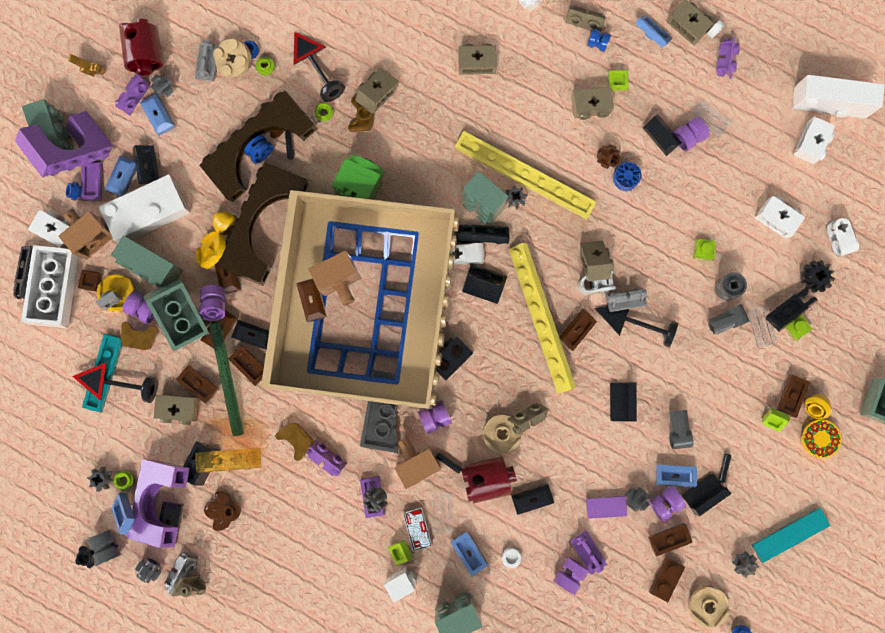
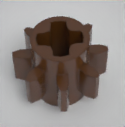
(608, 156)

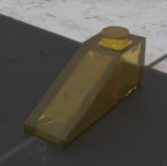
(228, 460)

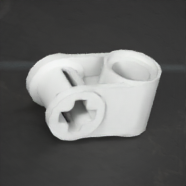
(842, 240)
(470, 254)
(597, 286)

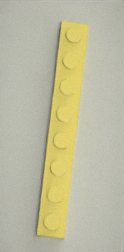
(525, 175)
(542, 318)

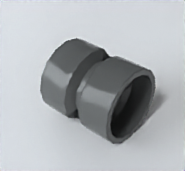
(730, 286)
(103, 547)

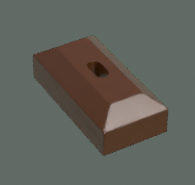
(229, 283)
(316, 309)
(226, 323)
(241, 358)

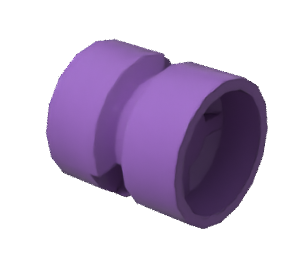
(692, 133)
(212, 302)
(136, 306)
(434, 417)
(672, 499)
(569, 582)

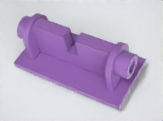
(729, 50)
(135, 90)
(333, 463)
(589, 552)

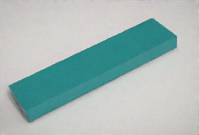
(108, 353)
(790, 535)

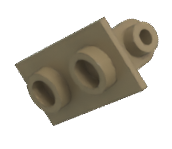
(579, 17)
(534, 414)
(189, 586)

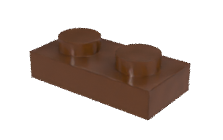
(577, 329)
(197, 384)
(793, 396)
(670, 539)
(666, 579)

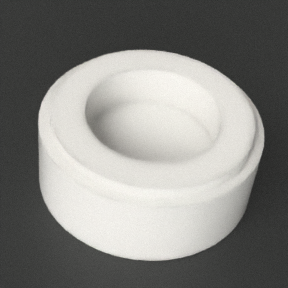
(716, 29)
(511, 557)

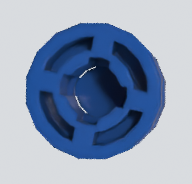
(594, 40)

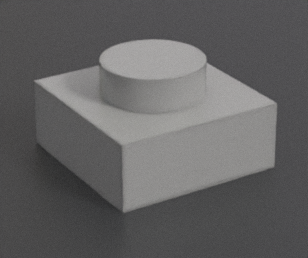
(109, 299)

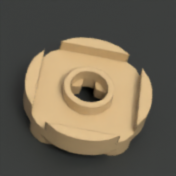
(222, 58)
(490, 435)
(720, 604)

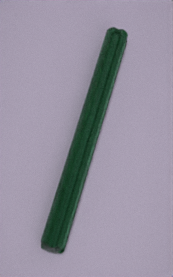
(226, 379)

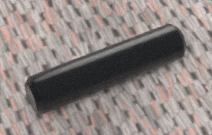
(289, 147)
(448, 462)
(724, 469)

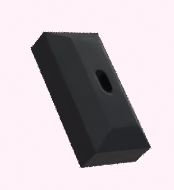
(669, 140)
(146, 155)
(242, 331)
(522, 500)
(172, 512)

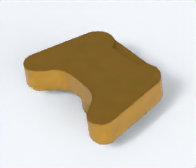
(85, 66)
(363, 120)
(137, 339)
(297, 438)

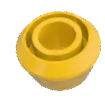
(223, 222)
(818, 406)

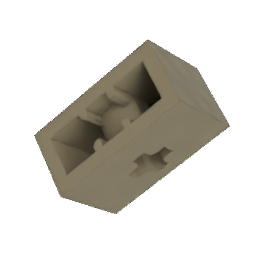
(681, 19)
(469, 65)
(376, 90)
(600, 97)
(596, 260)
(164, 409)

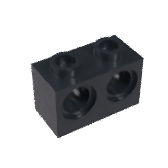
(455, 362)

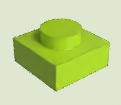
(618, 80)
(704, 249)
(798, 328)
(775, 420)
(400, 552)

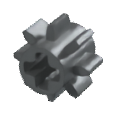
(162, 85)
(517, 202)
(106, 476)
(375, 499)
(637, 499)
(749, 568)
(148, 570)

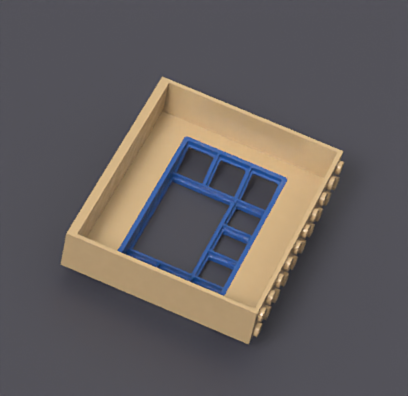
(309, 241)

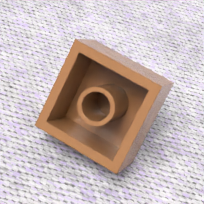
(85, 234)
(336, 275)
(416, 465)

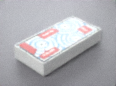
(417, 529)

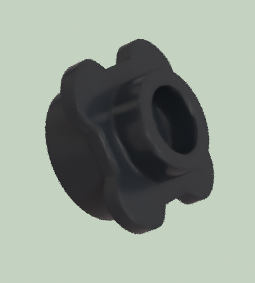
(81, 560)

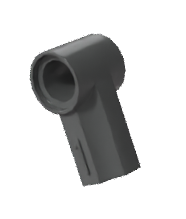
(731, 318)
(680, 435)

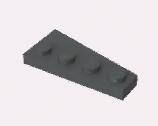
(380, 424)

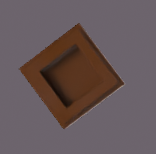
(89, 280)

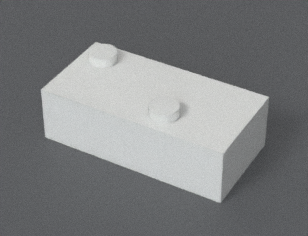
(838, 96)
(144, 209)
(50, 287)

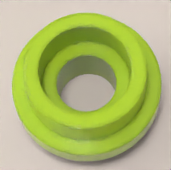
(265, 71)
(319, 108)
(118, 480)

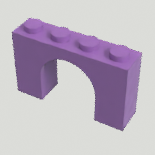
(51, 159)
(151, 478)

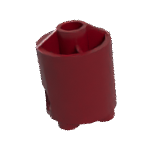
(140, 47)
(495, 479)

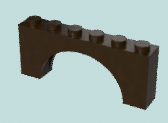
(225, 163)
(271, 186)

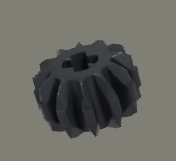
(823, 273)

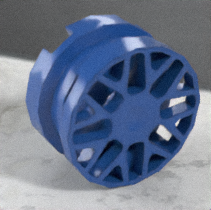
(258, 149)
(627, 176)

